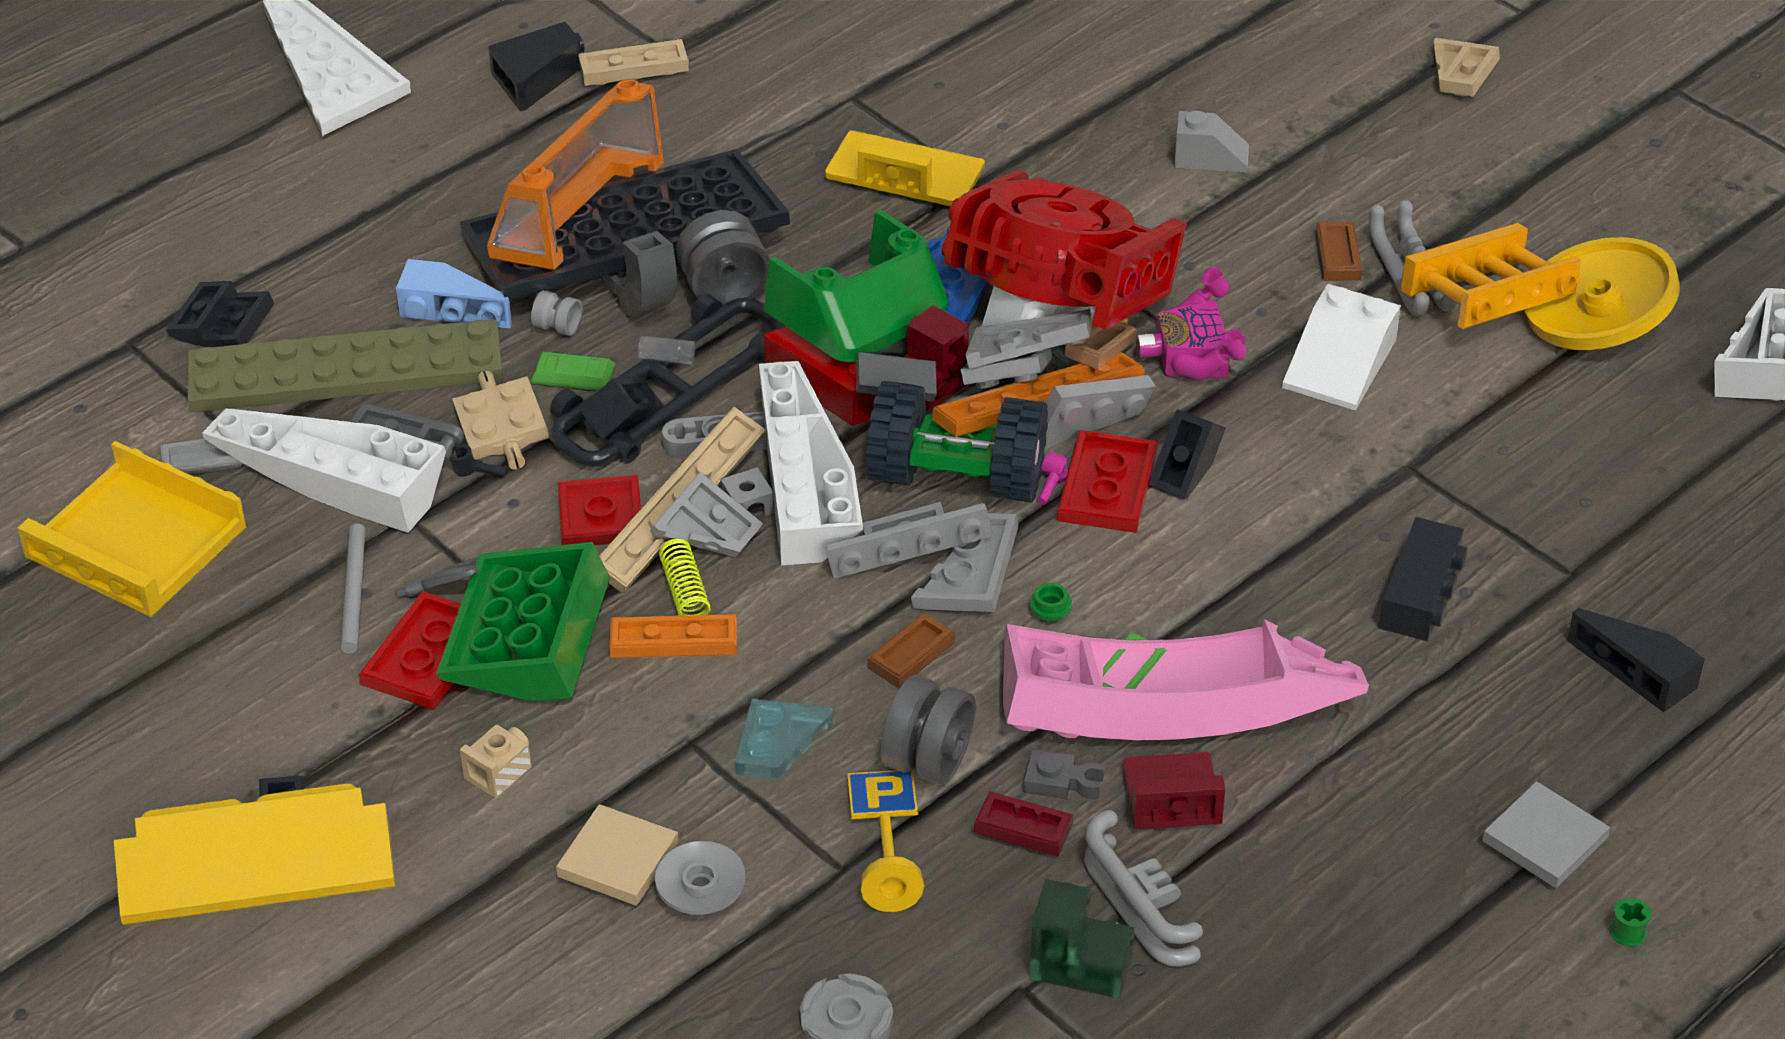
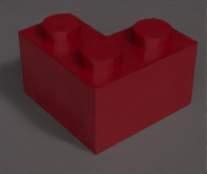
(944, 340)

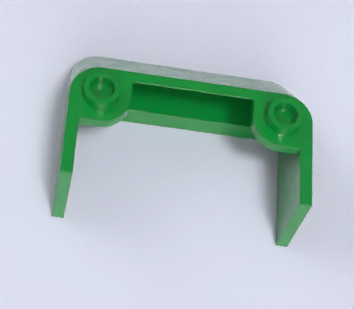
(865, 309)

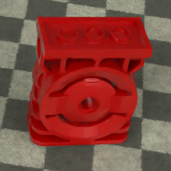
(1062, 246)

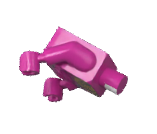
(1193, 335)

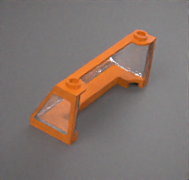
(603, 143)

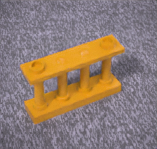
(1485, 253)

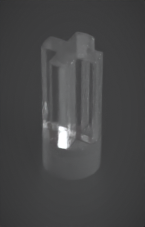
(666, 349)

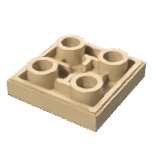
(616, 854)

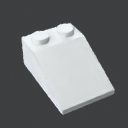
(1342, 346)

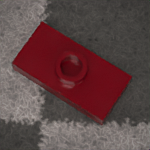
(1023, 823)

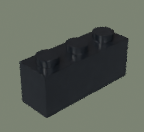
(1423, 579)

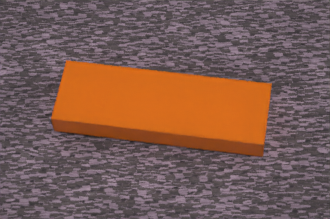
(673, 636)

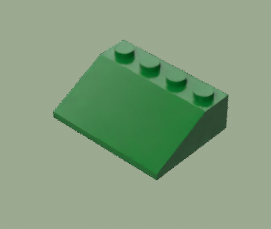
(526, 622)

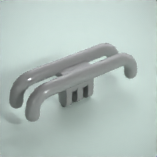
(1394, 263)
(1138, 895)

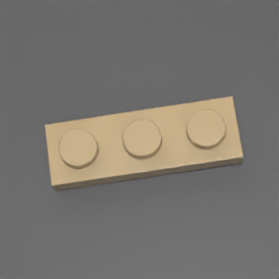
(633, 62)

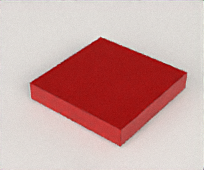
(597, 508)

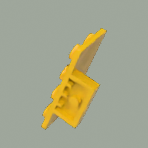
(904, 168)

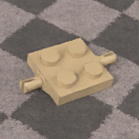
(501, 418)

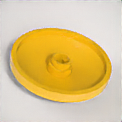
(1619, 295)

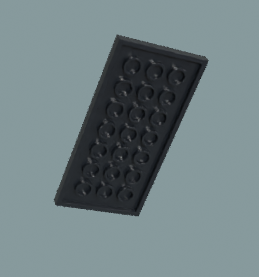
(629, 209)

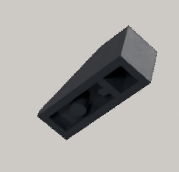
(1640, 657)

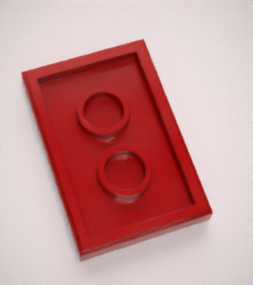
(1107, 481)
(412, 653)

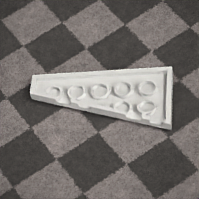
(331, 66)

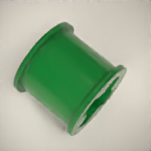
(1630, 922)

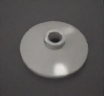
(700, 877)

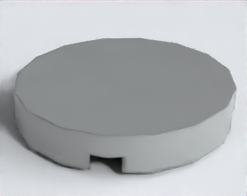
(846, 1009)

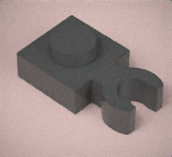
(1056, 774)

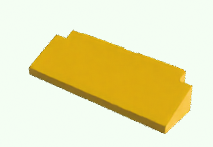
(252, 853)

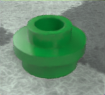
(1050, 602)

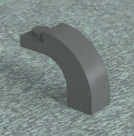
(649, 274)

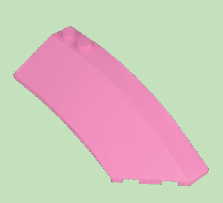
(1191, 692)

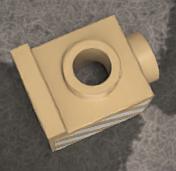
(496, 759)

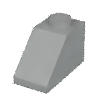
(1209, 144)

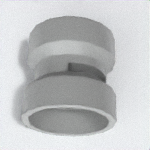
(556, 313)

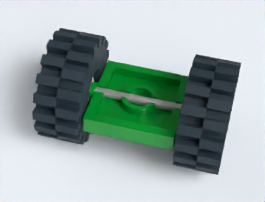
(905, 439)

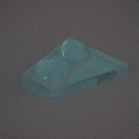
(777, 735)

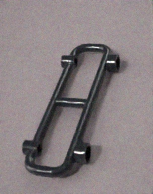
(709, 315)

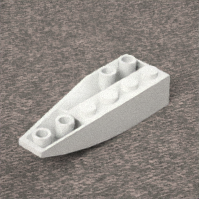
(336, 462)
(807, 466)

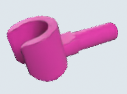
(1055, 467)

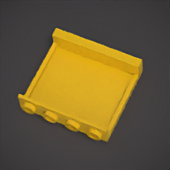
(137, 531)

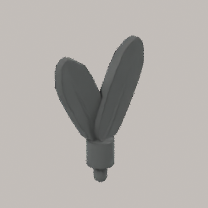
(453, 573)

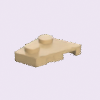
(1463, 65)

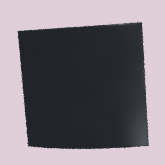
(219, 315)

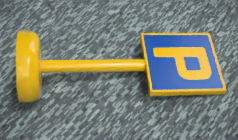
(890, 881)

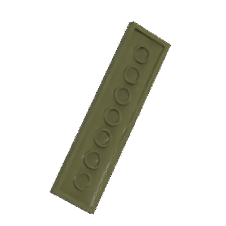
(342, 365)

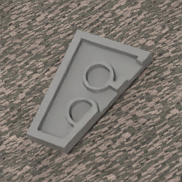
(1094, 405)
(972, 572)

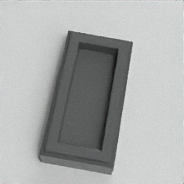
(875, 368)

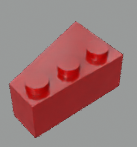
(830, 378)

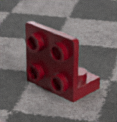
(1174, 790)

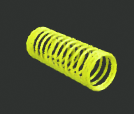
(678, 561)

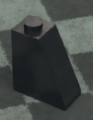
(535, 63)

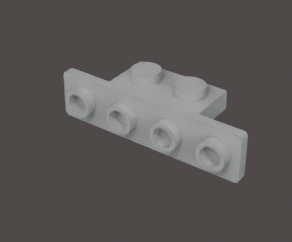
(908, 536)

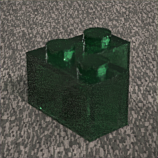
(1077, 949)

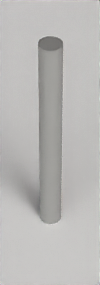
(353, 588)

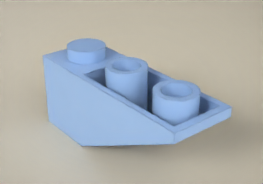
(448, 295)

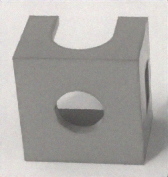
(749, 488)

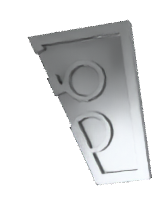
(1026, 336)

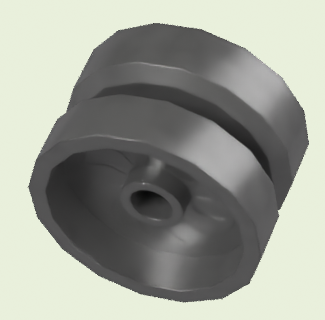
(723, 256)
(928, 729)

